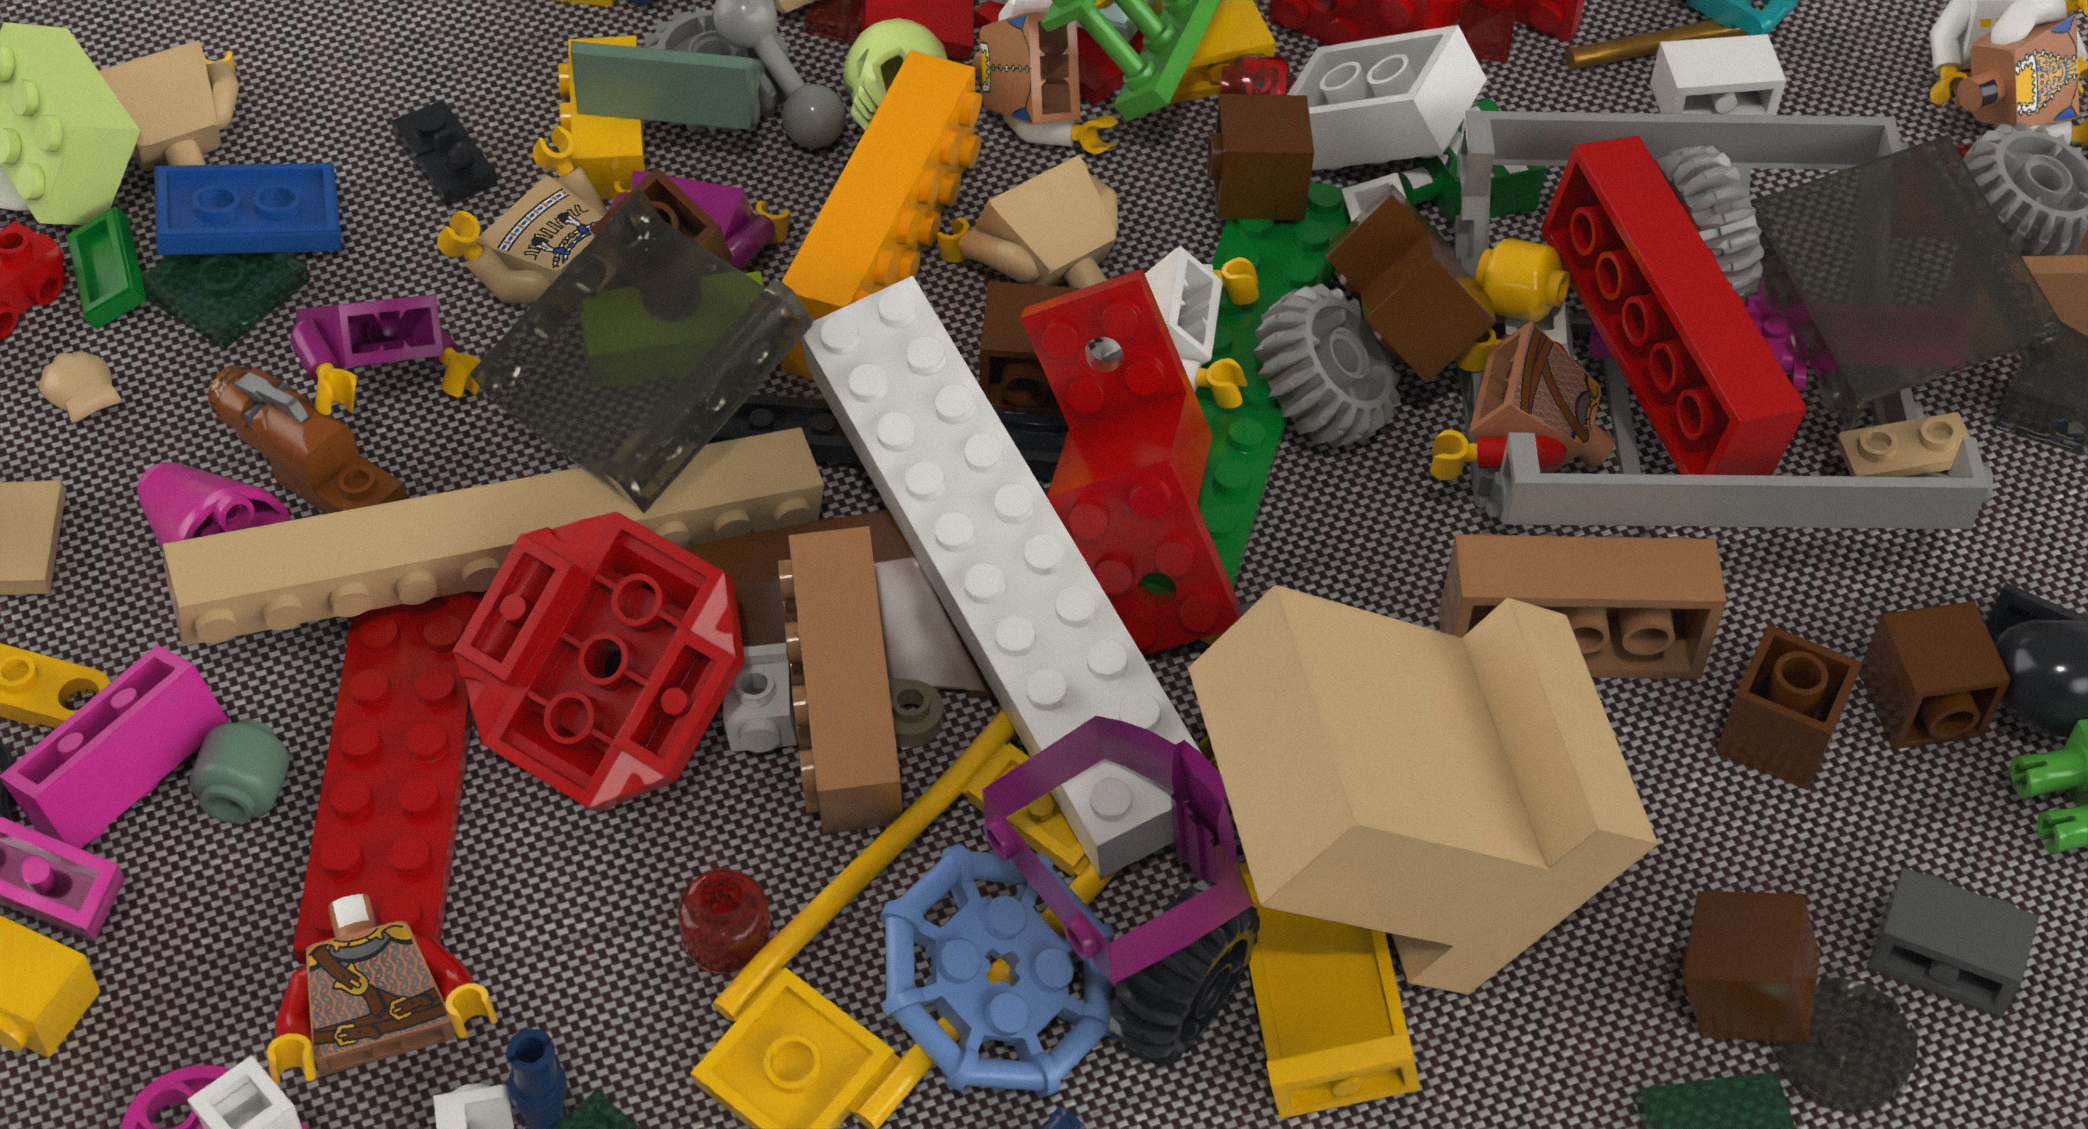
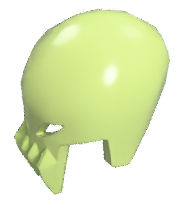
(877, 59)

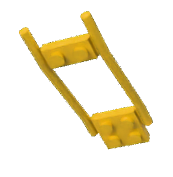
(796, 1053)

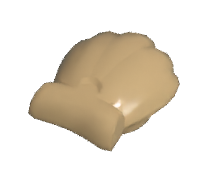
(78, 384)

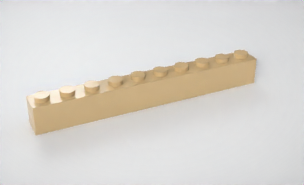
(461, 538)

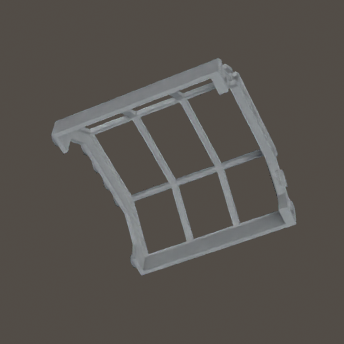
(1630, 498)

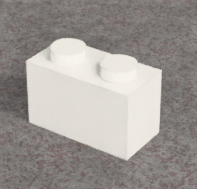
(1718, 76)

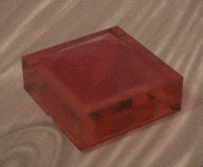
(835, 19)
(1487, 31)

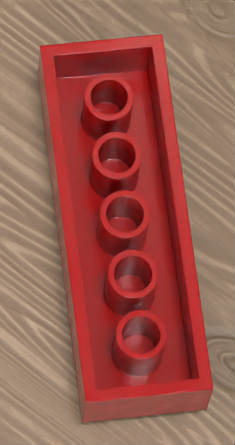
(1670, 314)

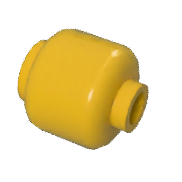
(1523, 279)

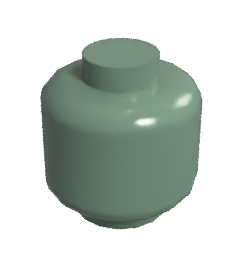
(239, 771)

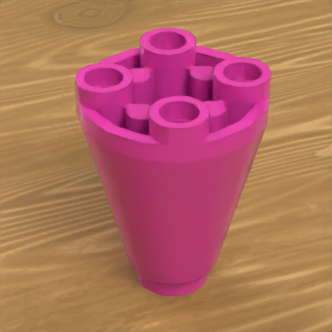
(198, 503)

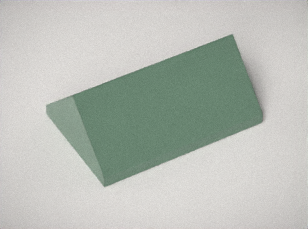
(665, 85)

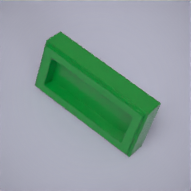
(106, 267)

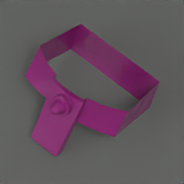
(1200, 828)

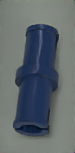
(536, 1080)

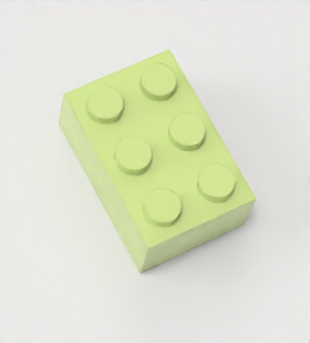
(60, 126)

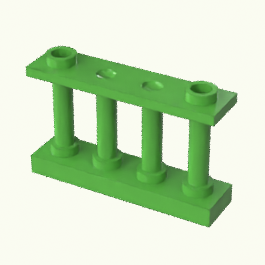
(1166, 52)

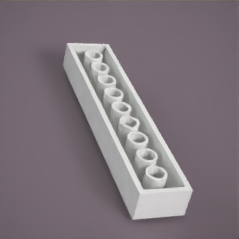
(996, 556)

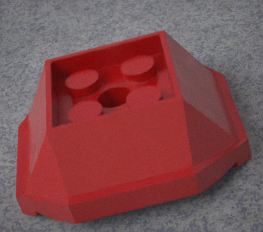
(543, 646)

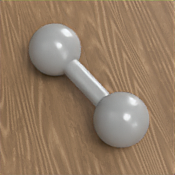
(811, 112)

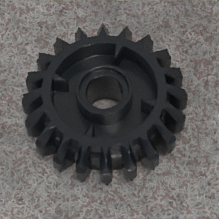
(1178, 997)

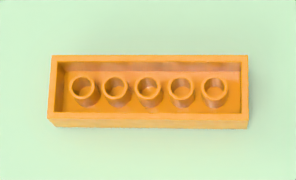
(889, 192)

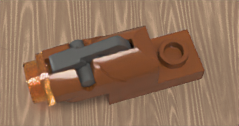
(306, 449)

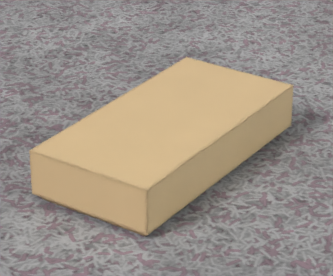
(29, 535)

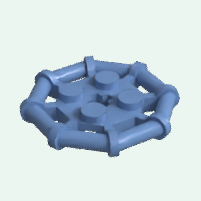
(964, 995)

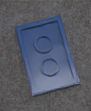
(246, 208)

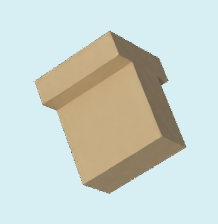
(1419, 776)

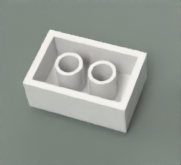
(1388, 96)

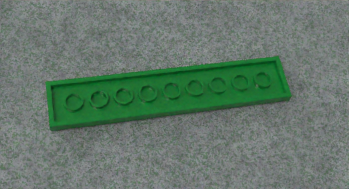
(1248, 437)

